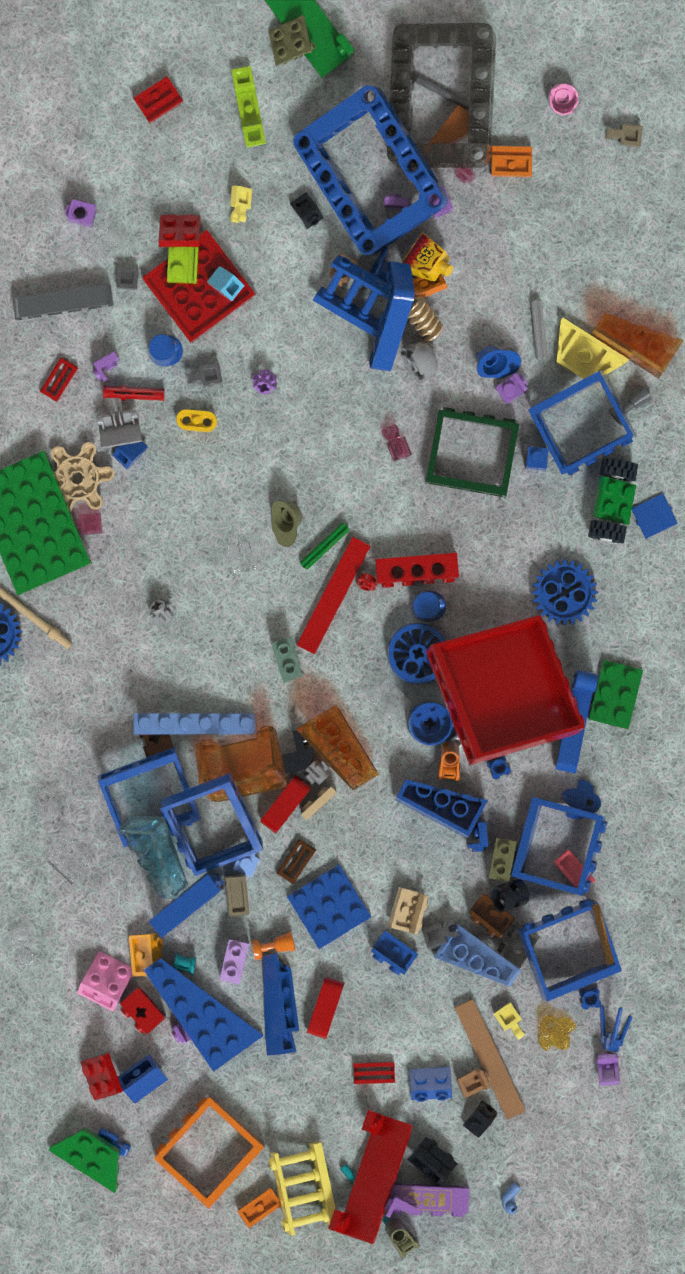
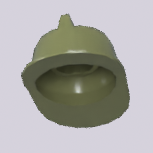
(285, 520)

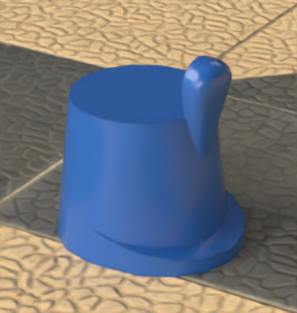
(165, 350)
(428, 606)

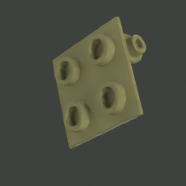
(290, 41)

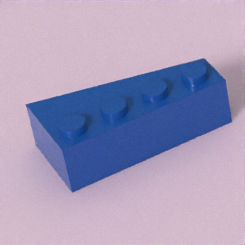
(442, 806)

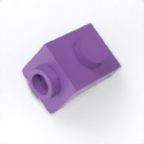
(396, 201)
(608, 1069)
(405, 1204)

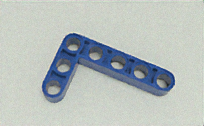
(394, 317)
(570, 747)

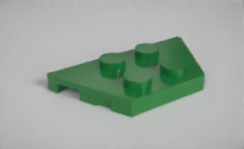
(90, 1156)

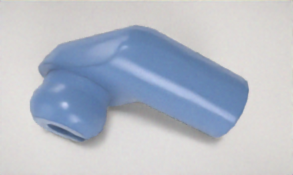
(508, 1198)

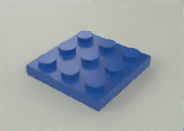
(329, 906)

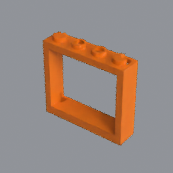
(177, 1133)

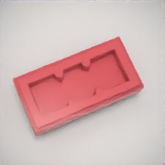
(571, 867)

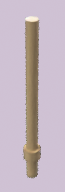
(53, 632)

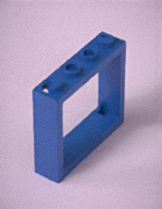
(591, 458)
(139, 767)
(527, 837)
(222, 857)
(187, 904)
(575, 982)

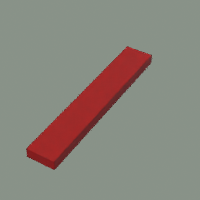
(333, 595)

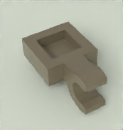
(628, 135)

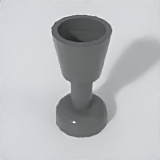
(638, 398)

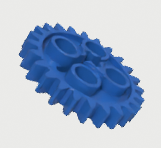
(555, 576)
(11, 635)

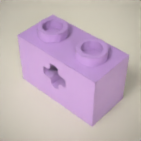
(234, 961)

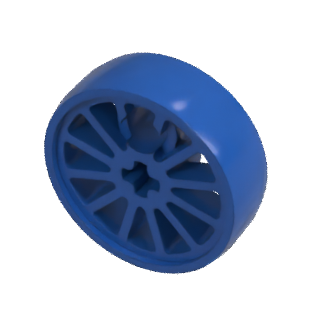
(404, 675)

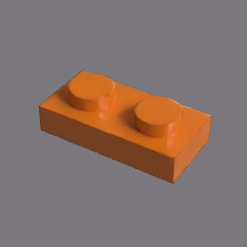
(425, 287)
(259, 1207)

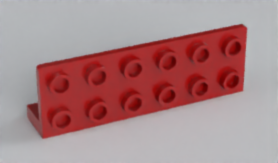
(374, 1178)

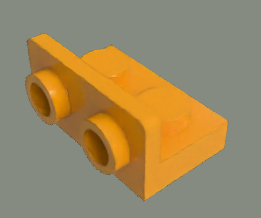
(144, 951)

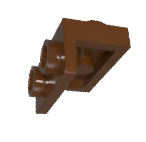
(485, 913)

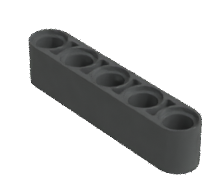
(60, 301)

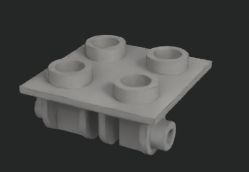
(119, 430)

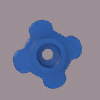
(501, 761)
(595, 1002)

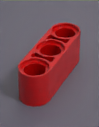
(285, 804)
(325, 1007)

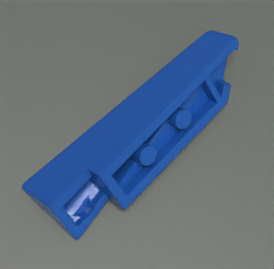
(279, 1006)

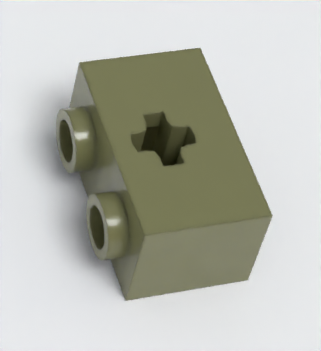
(502, 859)

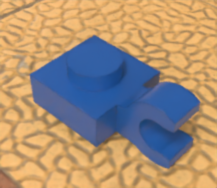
(113, 1139)

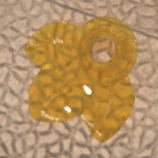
(557, 1035)

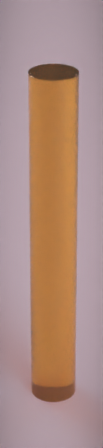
(602, 934)

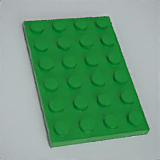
(37, 526)

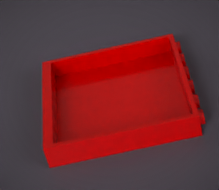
(505, 689)

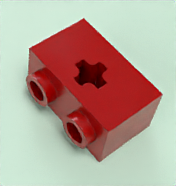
(153, 1014)

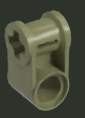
(403, 1239)

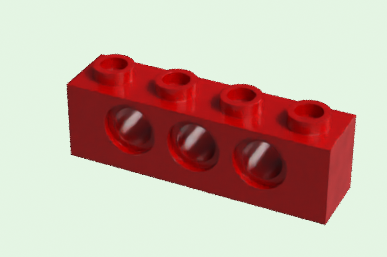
(385, 565)

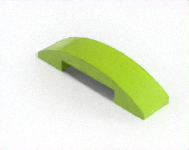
(248, 106)

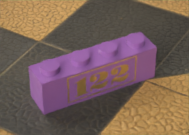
(434, 1198)

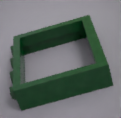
(488, 420)

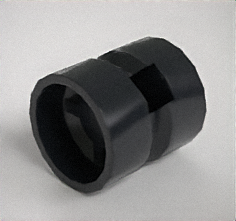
(510, 895)

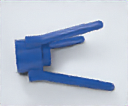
(612, 1041)

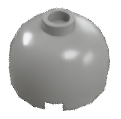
(420, 360)

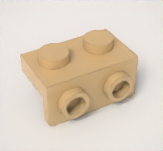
(408, 911)

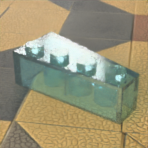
(156, 854)

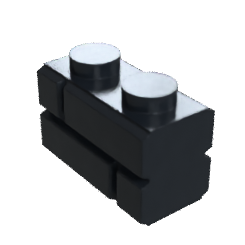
(432, 1161)

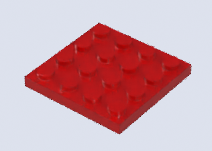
(199, 305)

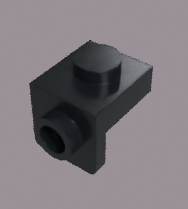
(480, 1119)

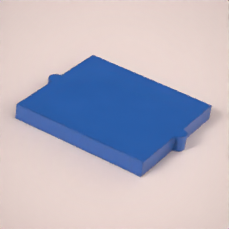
(654, 516)

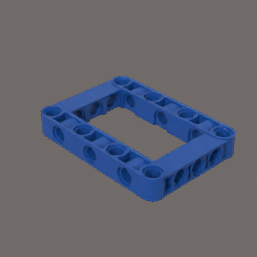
(337, 190)

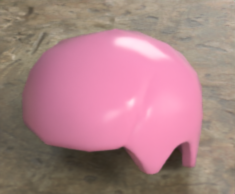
(566, 93)

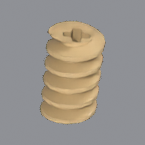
(424, 319)

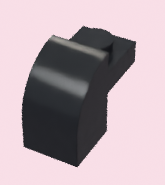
(299, 759)

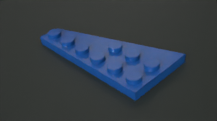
(208, 1023)

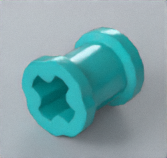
(184, 963)

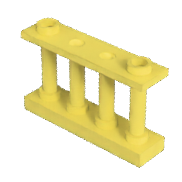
(322, 1194)

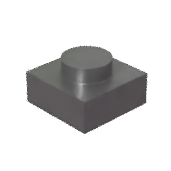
(127, 278)

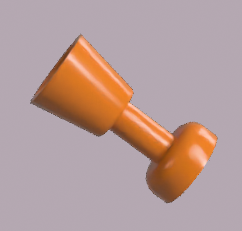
(281, 943)

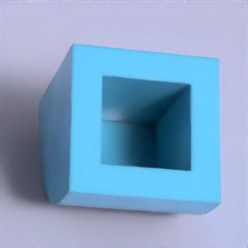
(225, 283)

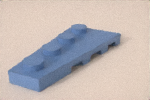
(477, 957)

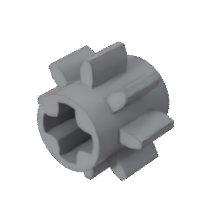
(161, 612)
(317, 772)

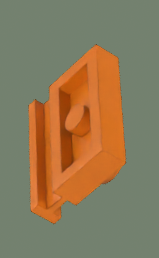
(511, 161)

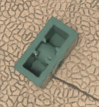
(287, 659)

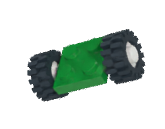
(613, 500)

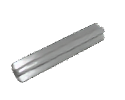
(539, 329)

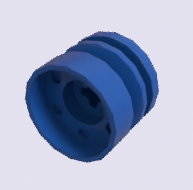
(435, 734)

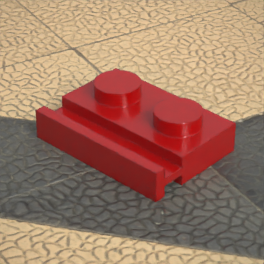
(158, 100)

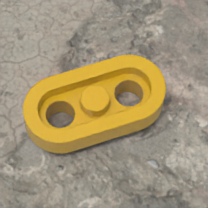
(197, 418)

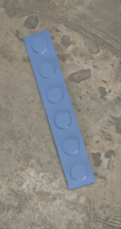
(193, 724)

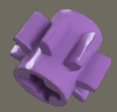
(264, 381)

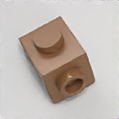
(473, 1082)

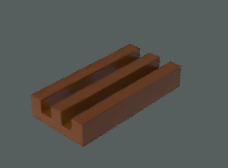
(305, 847)

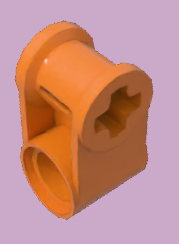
(449, 764)

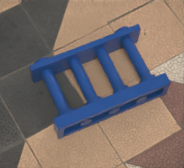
(344, 307)

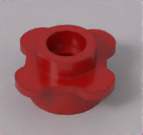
(367, 582)

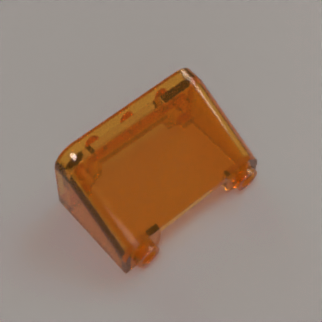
(253, 764)

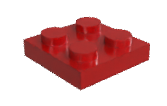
(179, 230)
(101, 1076)

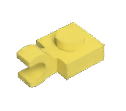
(241, 200)
(508, 1018)

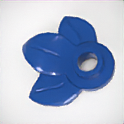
(579, 797)

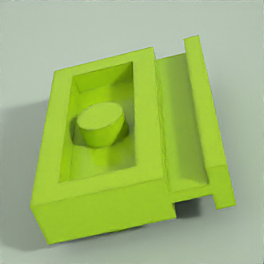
(182, 265)

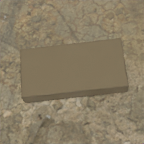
(237, 894)

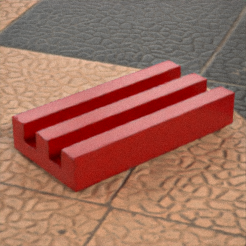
(50, 394)
(374, 1064)

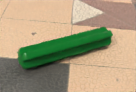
(324, 546)

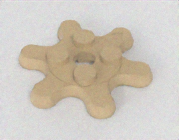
(92, 475)

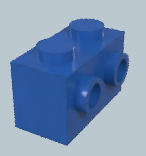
(142, 1078)

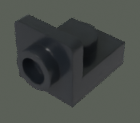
(306, 210)

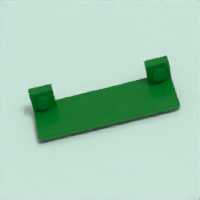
(330, 46)

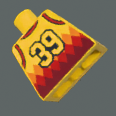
(428, 259)

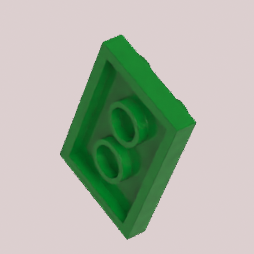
(615, 694)

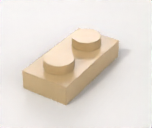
(324, 795)

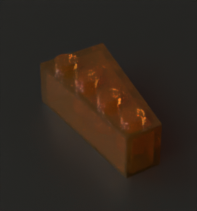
(640, 345)
(339, 747)

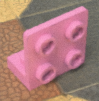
(105, 981)

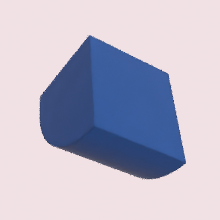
(129, 453)

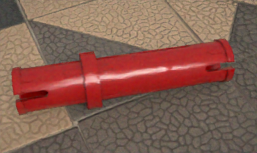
(108, 392)

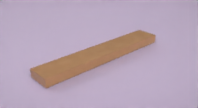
(490, 1059)

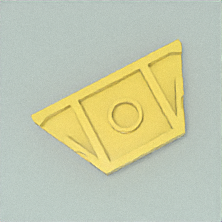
(584, 353)

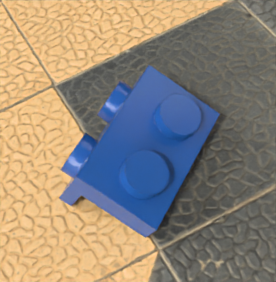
(394, 953)
(431, 1083)

